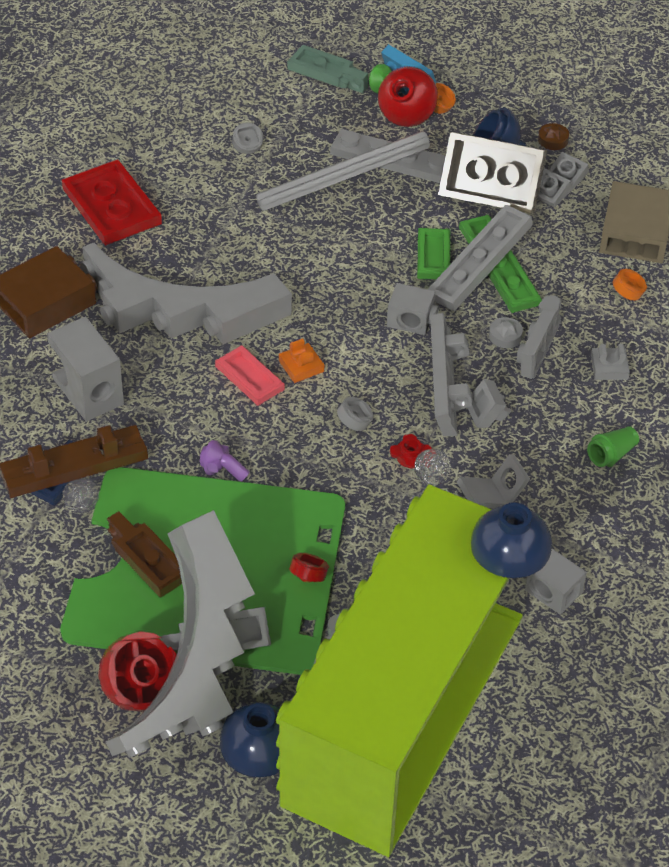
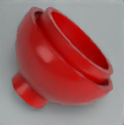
(416, 105)

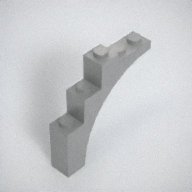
(177, 309)
(212, 592)

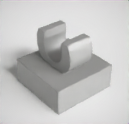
(610, 363)
(487, 404)

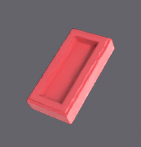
(249, 375)

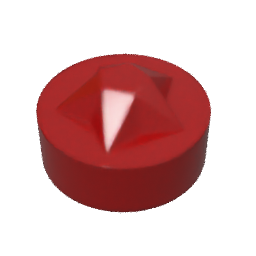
(309, 567)

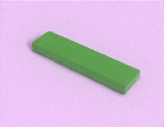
(508, 274)

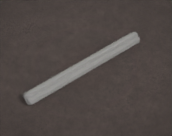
(342, 171)

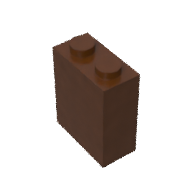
(45, 291)

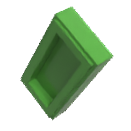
(432, 252)

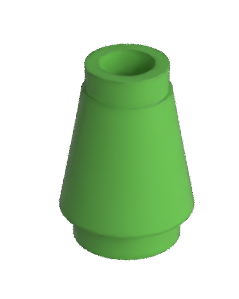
(612, 446)

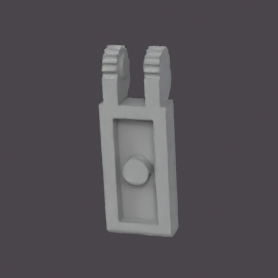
(539, 336)

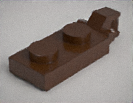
(145, 554)

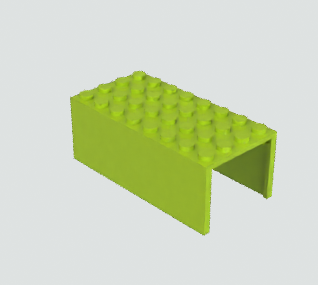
(395, 678)

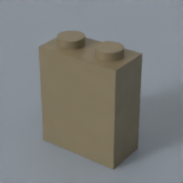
(636, 222)

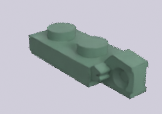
(328, 69)

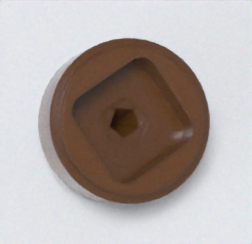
(553, 136)

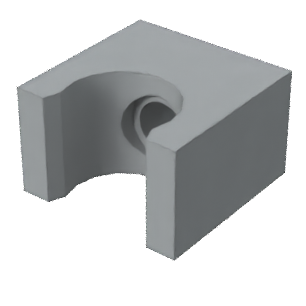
(90, 369)

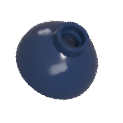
(500, 126)
(511, 541)
(248, 747)

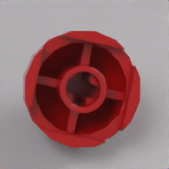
(135, 670)

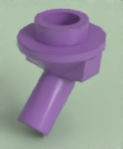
(216, 456)

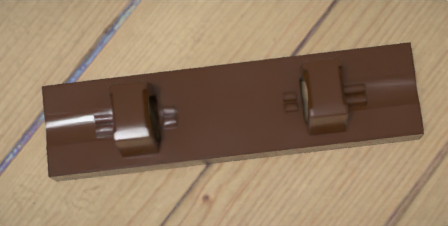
(73, 460)

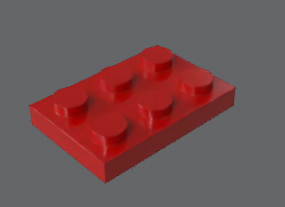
(111, 202)

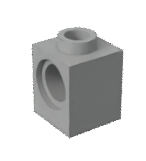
(411, 308)
(557, 583)

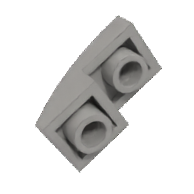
(561, 179)

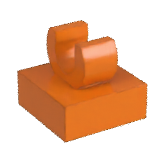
(301, 361)

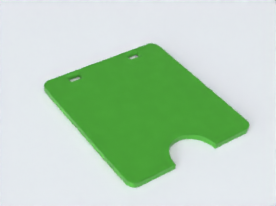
(265, 532)

